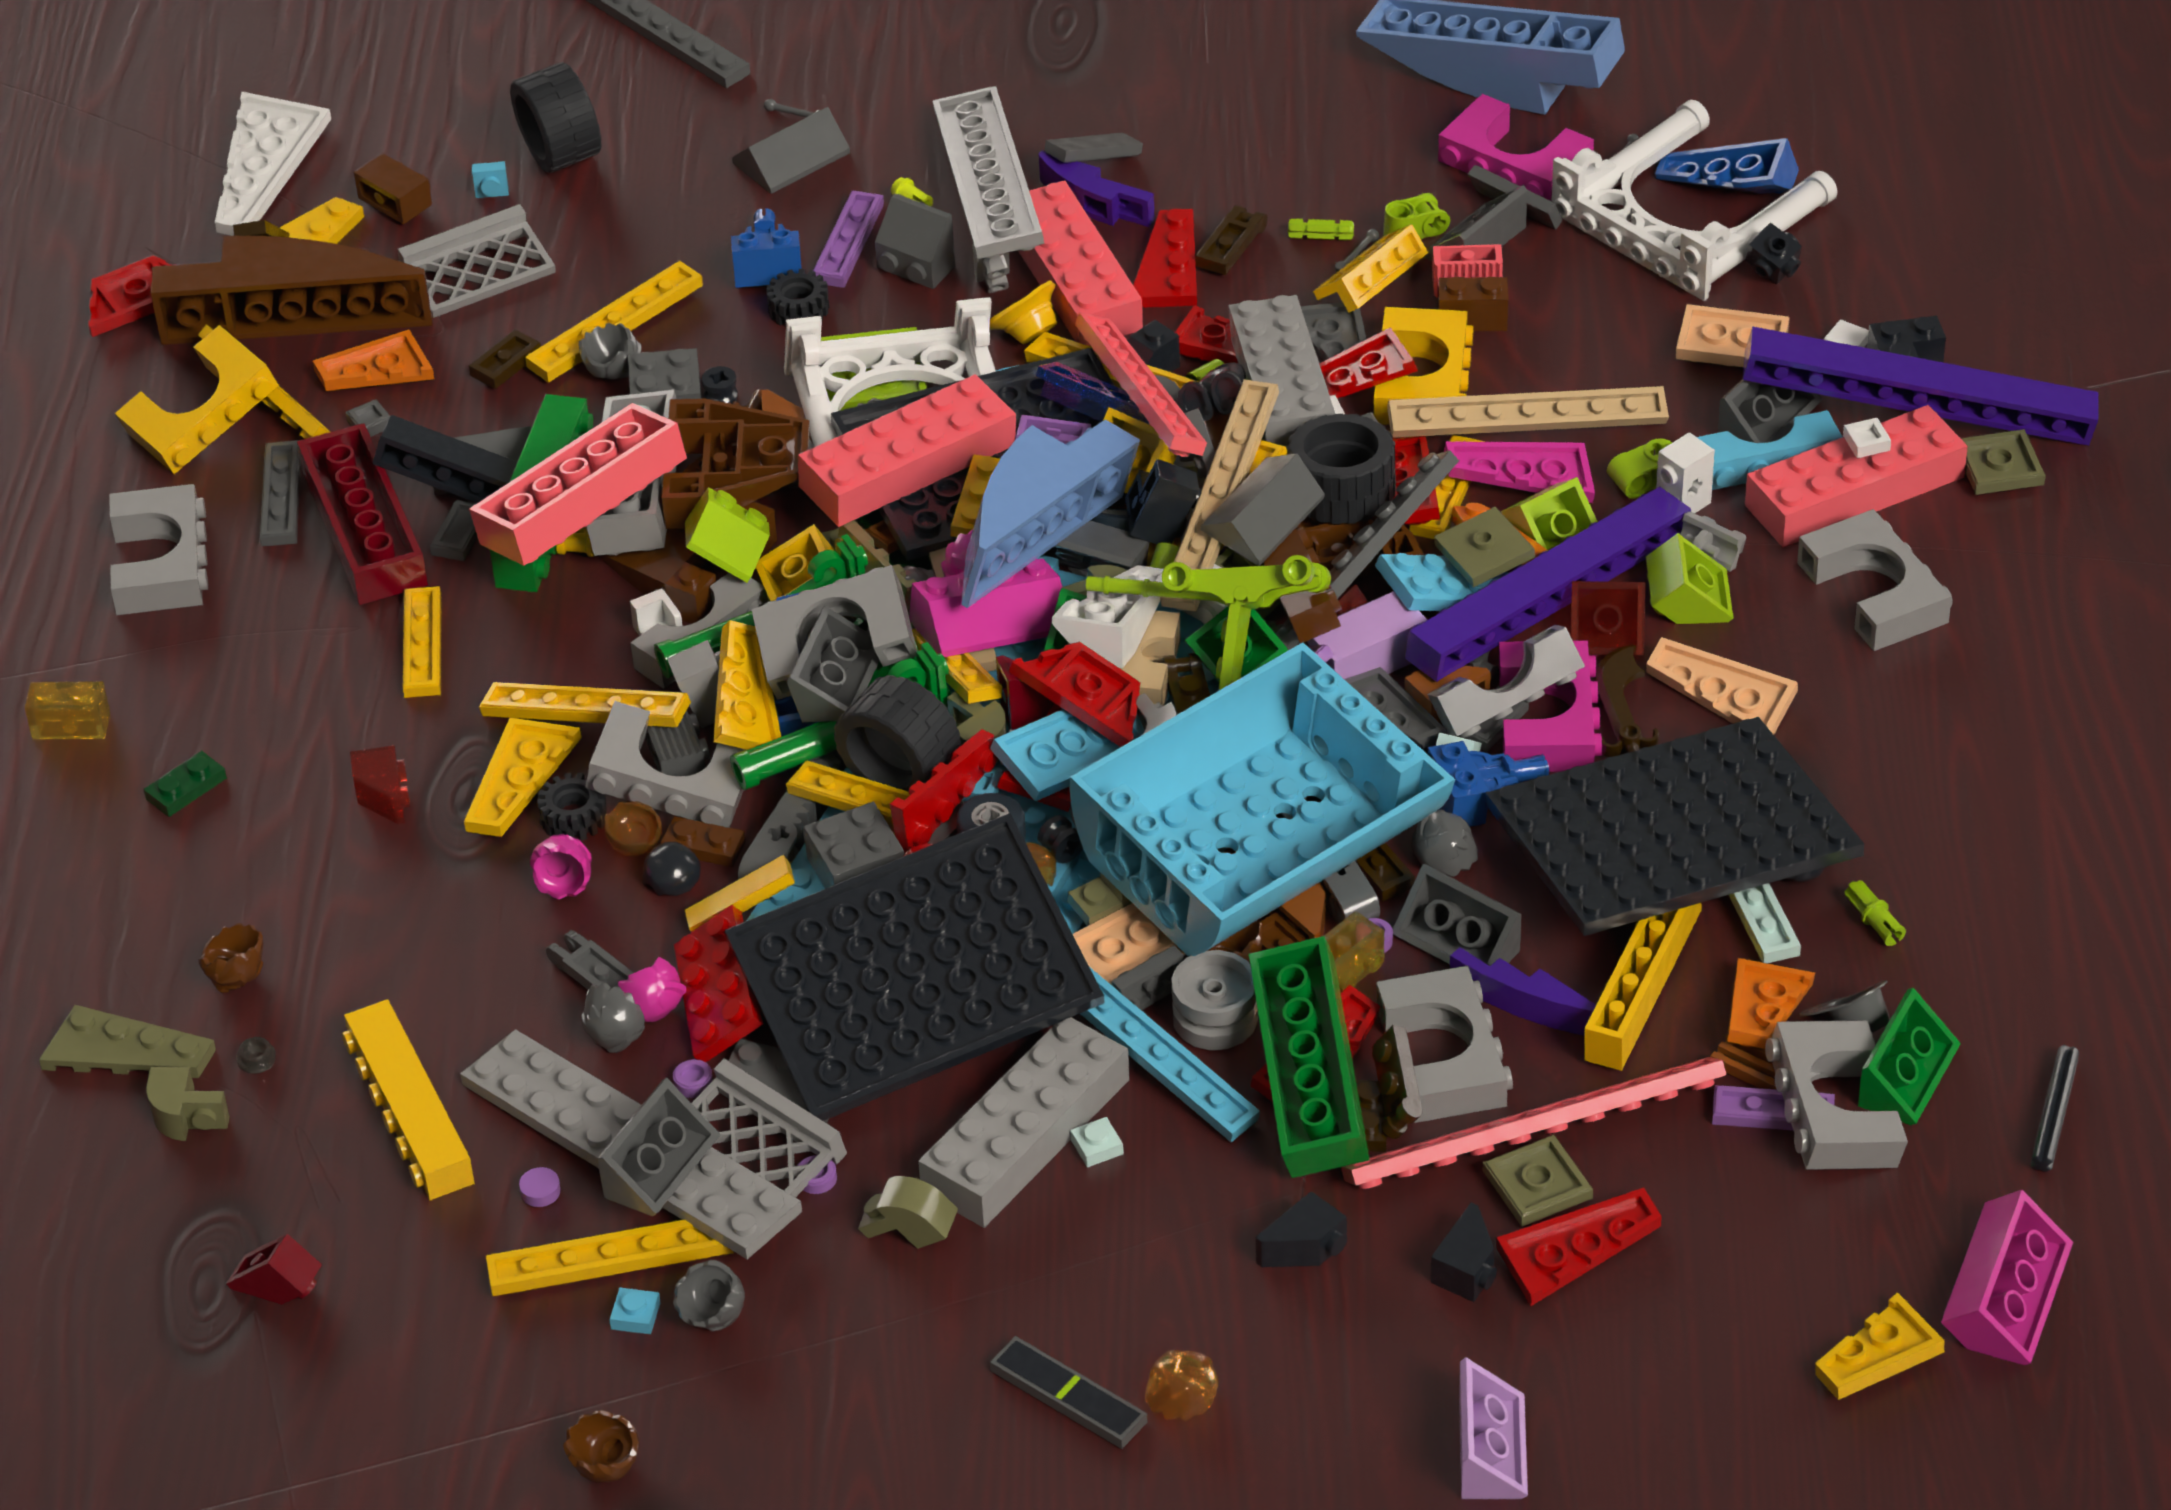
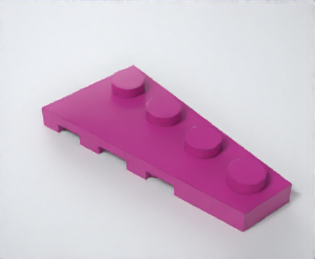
(1522, 464)

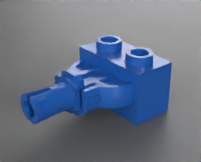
(765, 252)
(1480, 773)

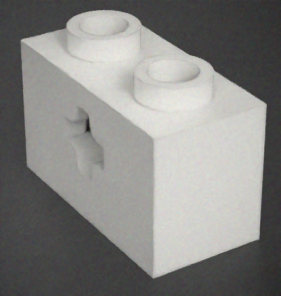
(1687, 471)

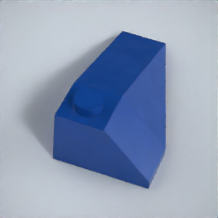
(1740, 167)

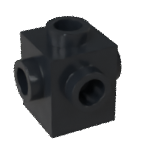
(1774, 254)

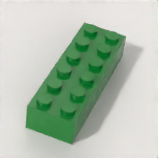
(556, 425)
(1308, 1057)

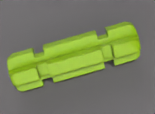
(1320, 229)

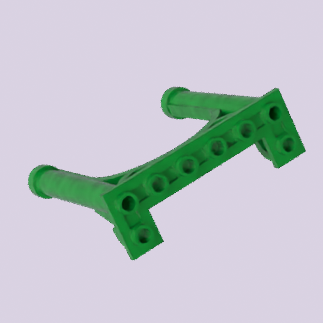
(817, 739)

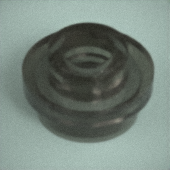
(256, 1055)

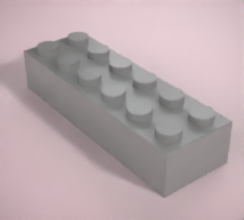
(1278, 349)
(639, 518)
(1025, 1119)

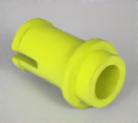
(907, 189)

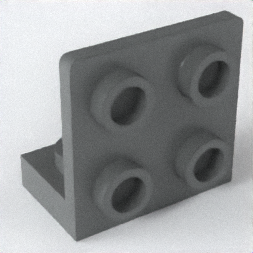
(1150, 979)

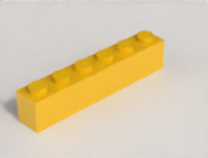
(1636, 986)
(408, 1100)

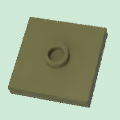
(2002, 462)
(1484, 547)
(1537, 1180)

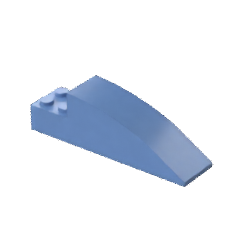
(1497, 50)
(1041, 497)

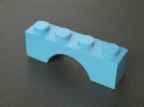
(1737, 457)

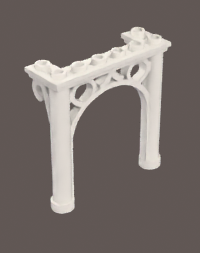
(1705, 255)
(889, 357)

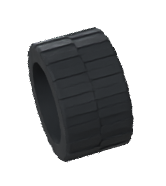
(555, 117)
(1350, 462)
(896, 733)

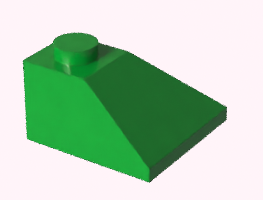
(1260, 647)

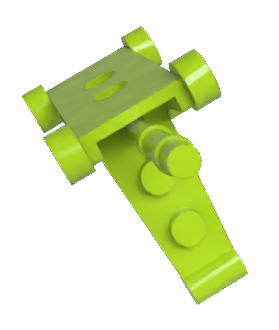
(1235, 587)

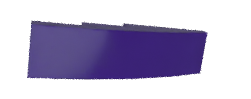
(1531, 998)

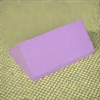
(1371, 637)
(1491, 1436)

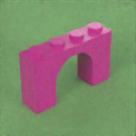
(1480, 126)
(1564, 739)

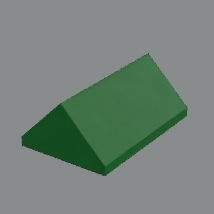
(1907, 1060)

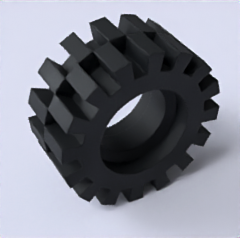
(785, 290)
(576, 821)

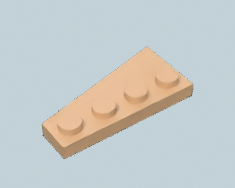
(1722, 684)

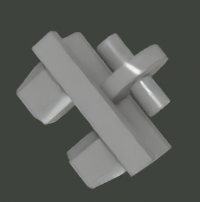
(992, 271)
(1713, 539)

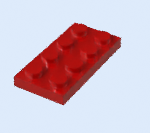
(717, 994)

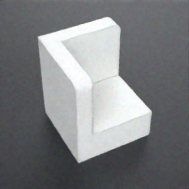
(653, 610)

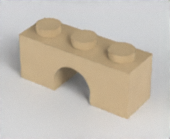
(1146, 665)

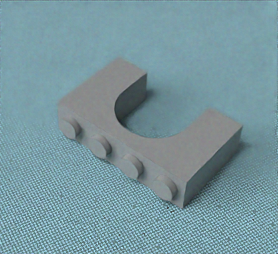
(1872, 545)
(174, 578)
(872, 596)
(623, 773)
(1449, 1003)
(1823, 1132)

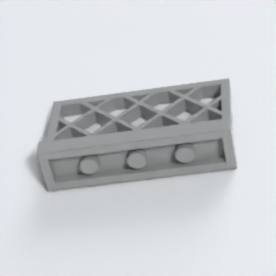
(466, 244)
(781, 1116)

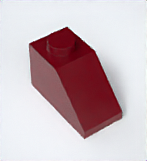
(1019, 700)
(276, 1271)

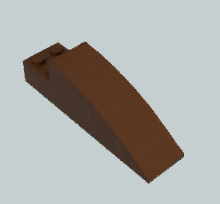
(288, 290)

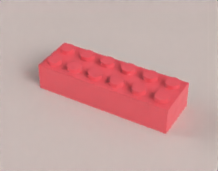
(1079, 264)
(906, 450)
(578, 484)
(1835, 485)

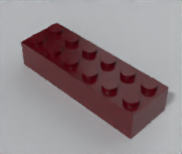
(362, 514)

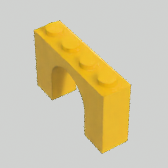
(1432, 336)
(180, 437)

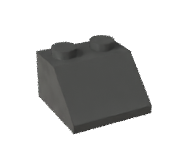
(915, 242)

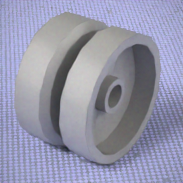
(1214, 1000)

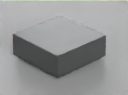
(371, 414)

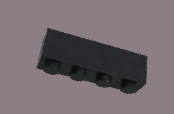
(441, 460)

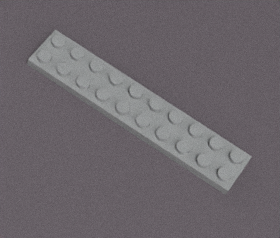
(988, 173)
(588, 1114)

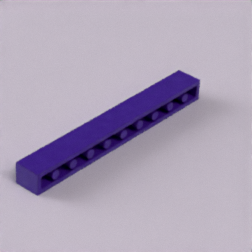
(1915, 382)
(1543, 584)

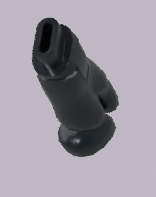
(1214, 391)

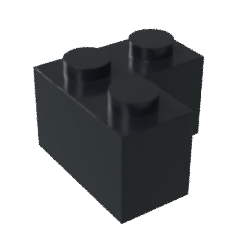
(1909, 337)
(1161, 501)

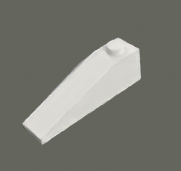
(1112, 621)

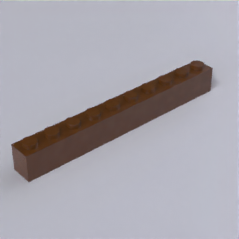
(1308, 612)

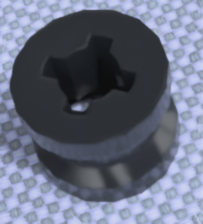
(720, 384)
(1060, 838)

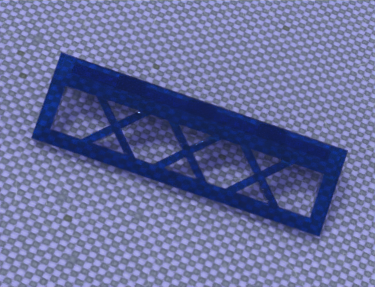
(1084, 392)

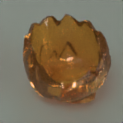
(1181, 1384)

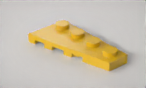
(744, 700)
(517, 771)

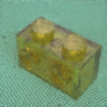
(67, 710)
(1356, 948)

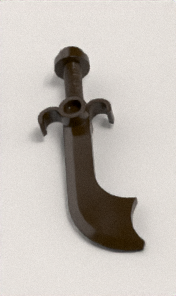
(1613, 676)

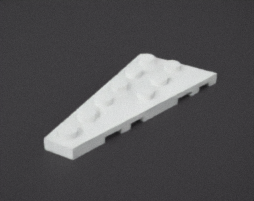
(264, 154)

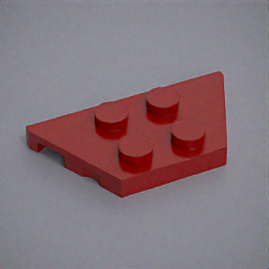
(122, 295)
(1085, 687)

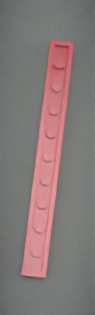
(1141, 385)
(1550, 1118)

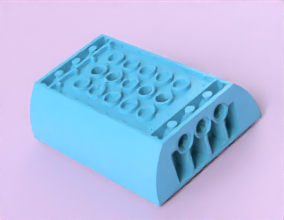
(1220, 778)

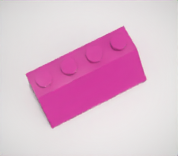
(1008, 615)
(2008, 1279)

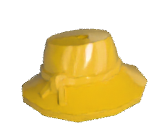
(1028, 316)

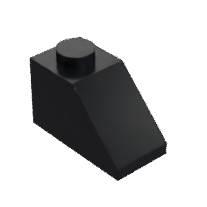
(1157, 346)
(1303, 1235)
(1465, 1257)

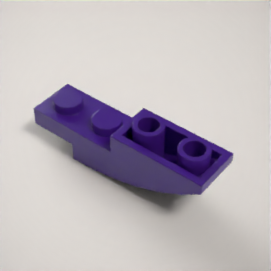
(1099, 197)

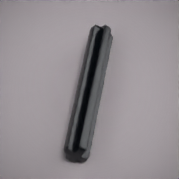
(2054, 1108)

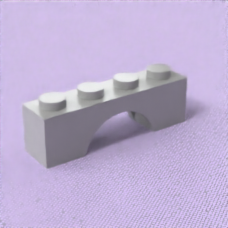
(729, 599)
(1546, 660)

